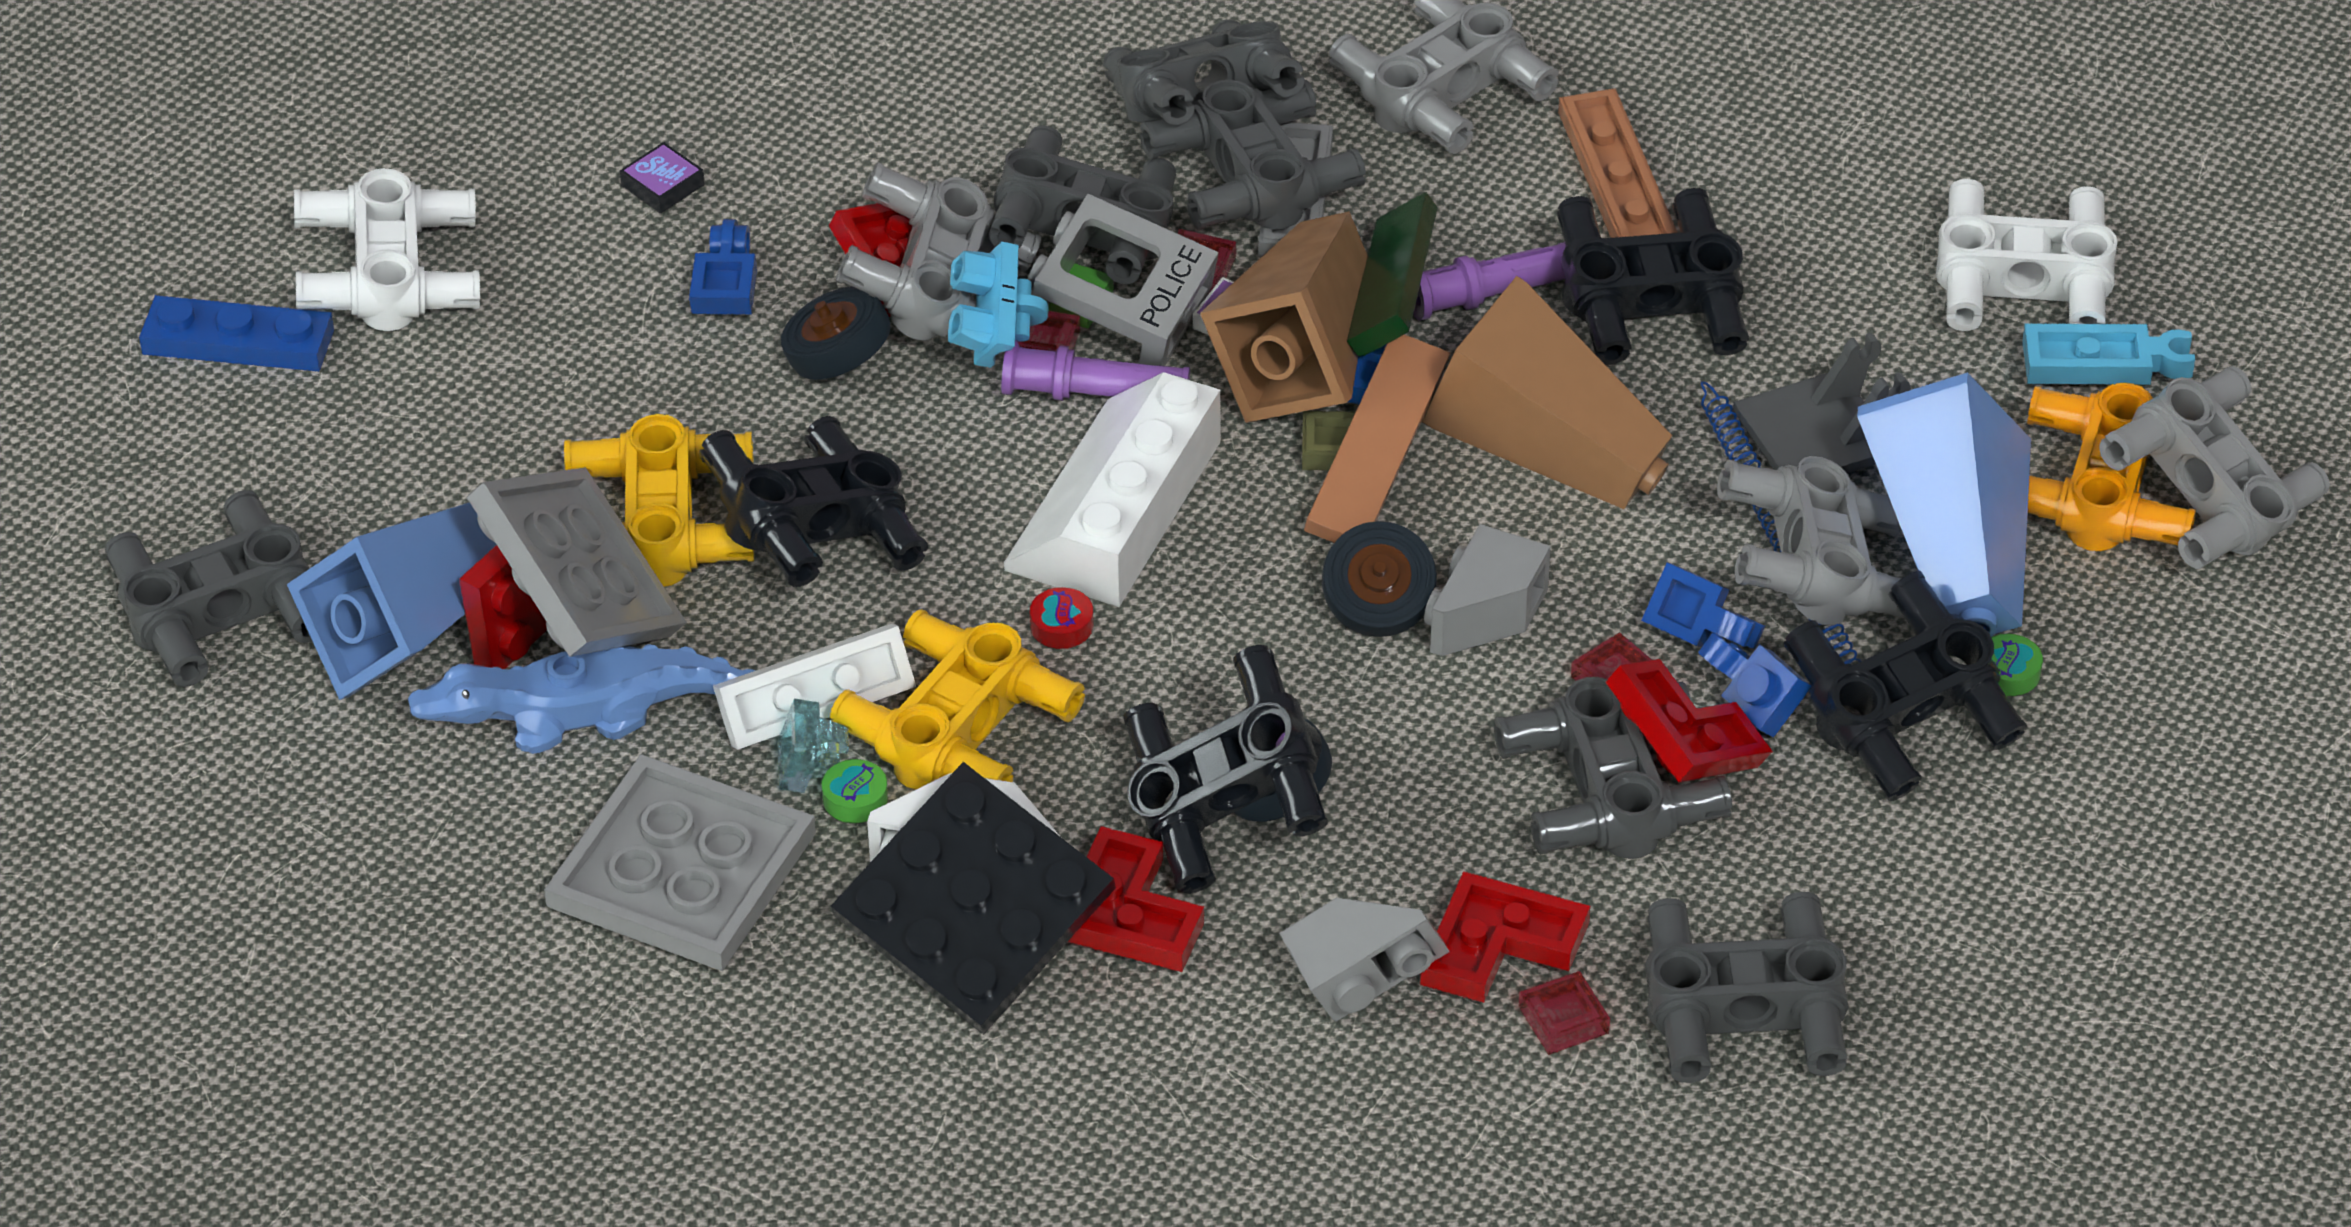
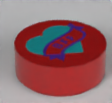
(1061, 618)

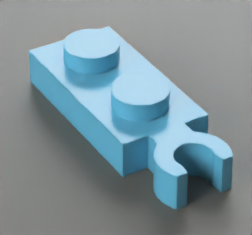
(2104, 354)

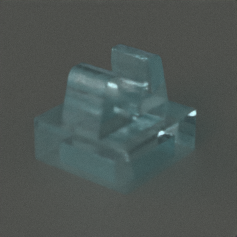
(808, 745)

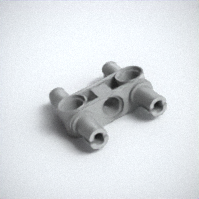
(1443, 68)
(945, 222)
(2214, 466)
(1820, 538)

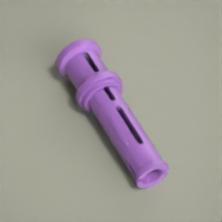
(1471, 281)
(1063, 373)

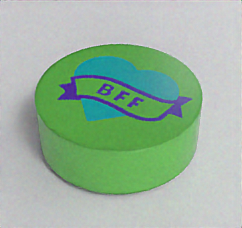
(2018, 663)
(854, 790)

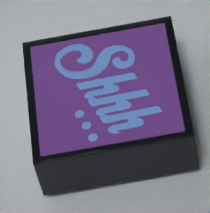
(662, 177)

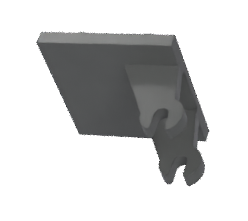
(1819, 412)

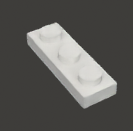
(759, 701)

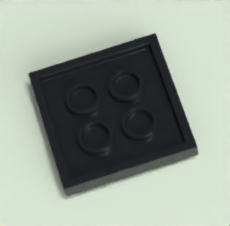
(973, 897)

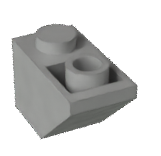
(1488, 592)
(1360, 950)

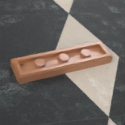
(1614, 164)
(1378, 437)

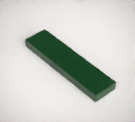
(1392, 275)

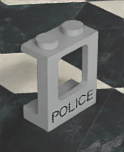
(1165, 301)

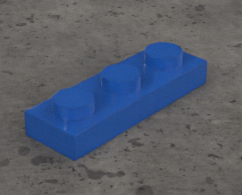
(236, 333)

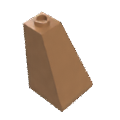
(1289, 321)
(1548, 403)

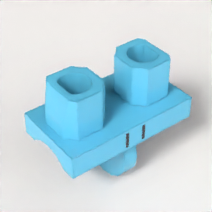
(1002, 303)

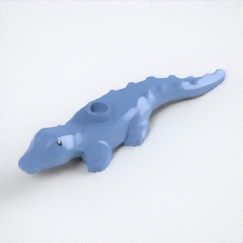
(571, 693)

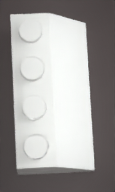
(1121, 489)

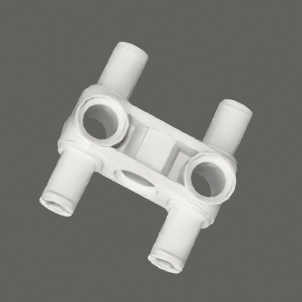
(2025, 257)
(386, 282)

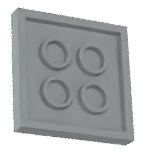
(575, 561)
(680, 862)

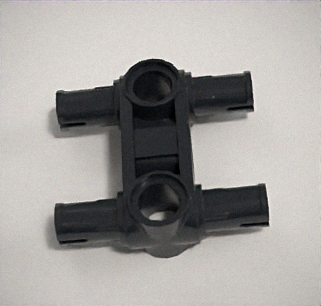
(1652, 275)
(812, 500)
(1904, 685)
(1224, 769)

